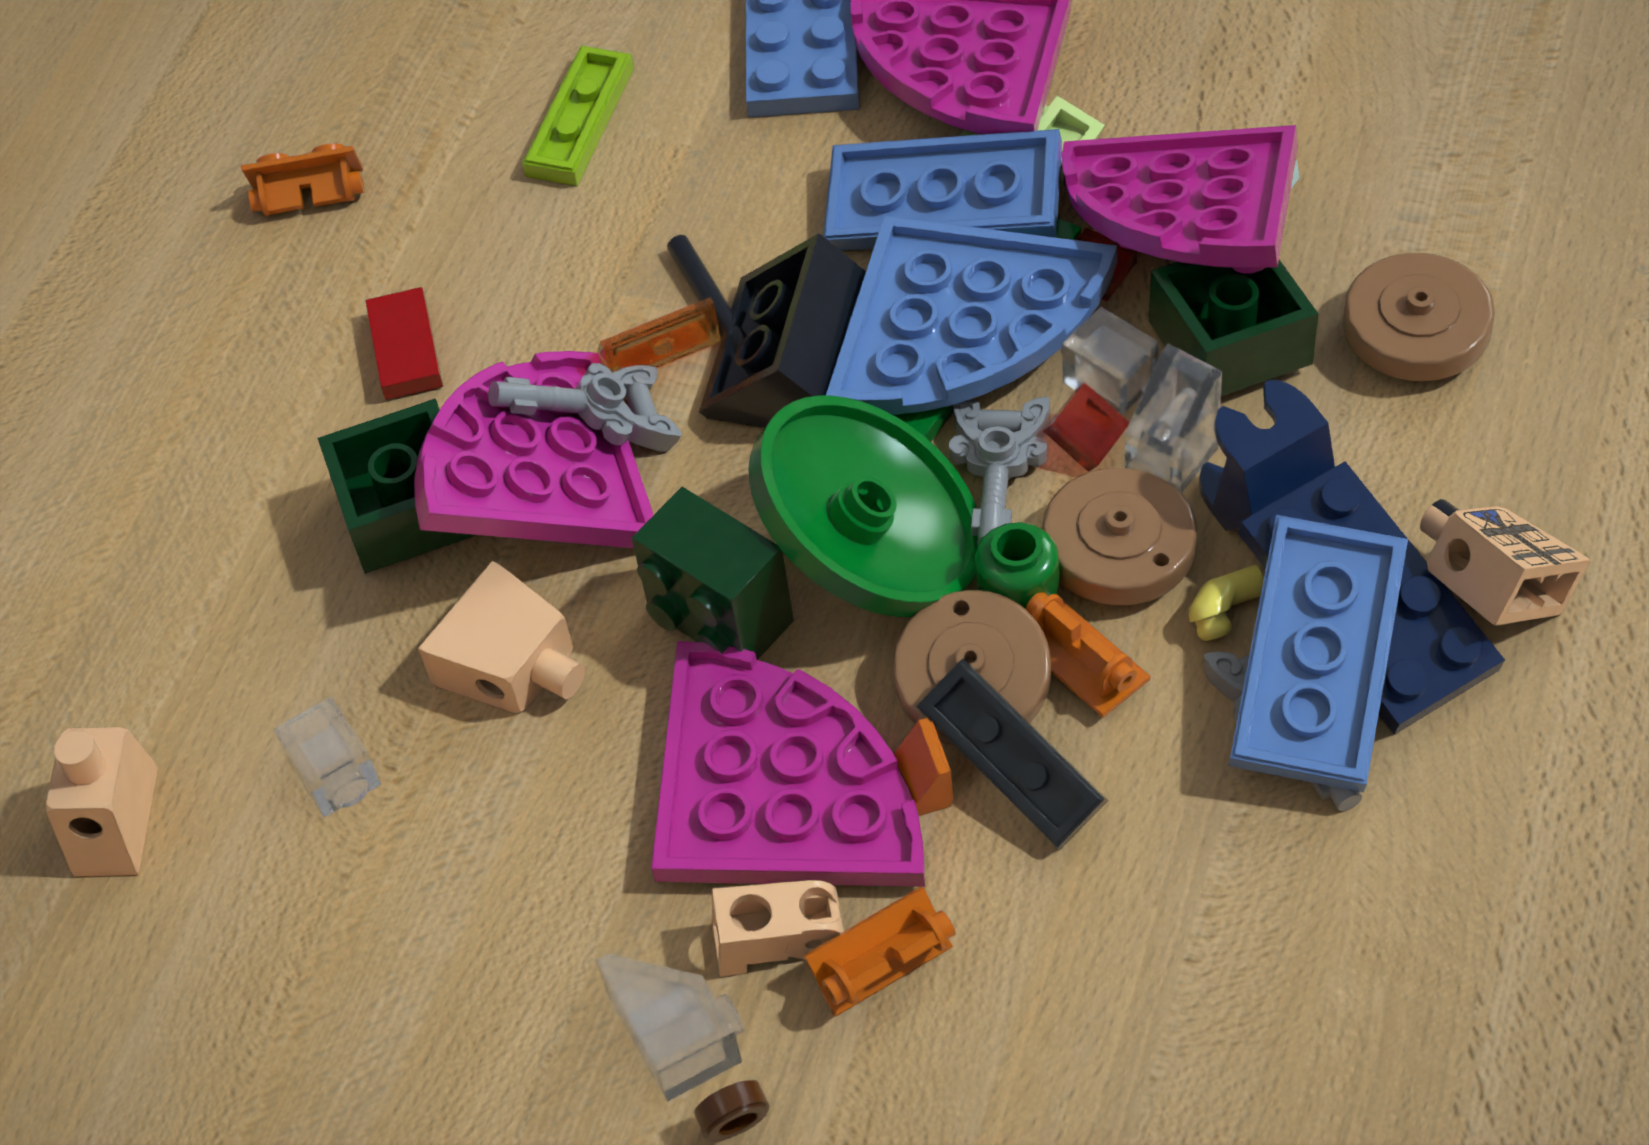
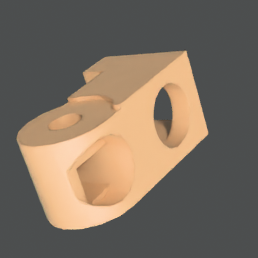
(772, 922)

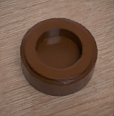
(732, 1110)

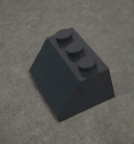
(794, 328)

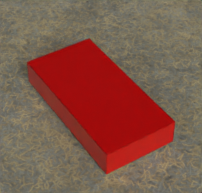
(403, 343)

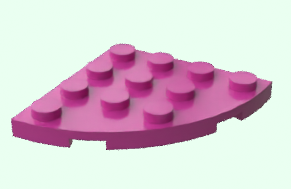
(965, 60)
(1188, 194)
(527, 473)
(777, 782)

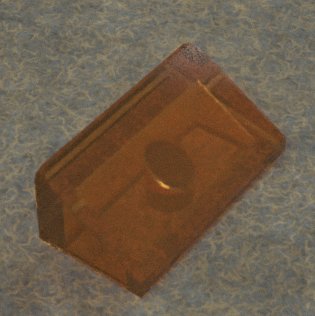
(663, 338)

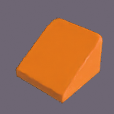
(925, 768)

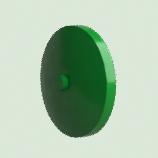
(863, 505)

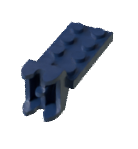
(1293, 474)

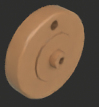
(1418, 316)
(1121, 535)
(985, 631)

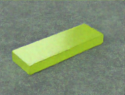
(578, 116)

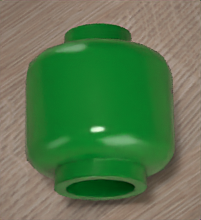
(1017, 562)

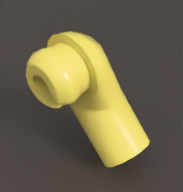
(1219, 596)

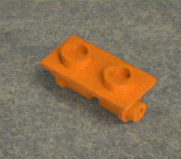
(329, 171)
(1085, 657)
(879, 950)

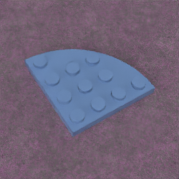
(962, 311)

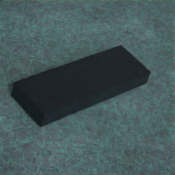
(1012, 754)

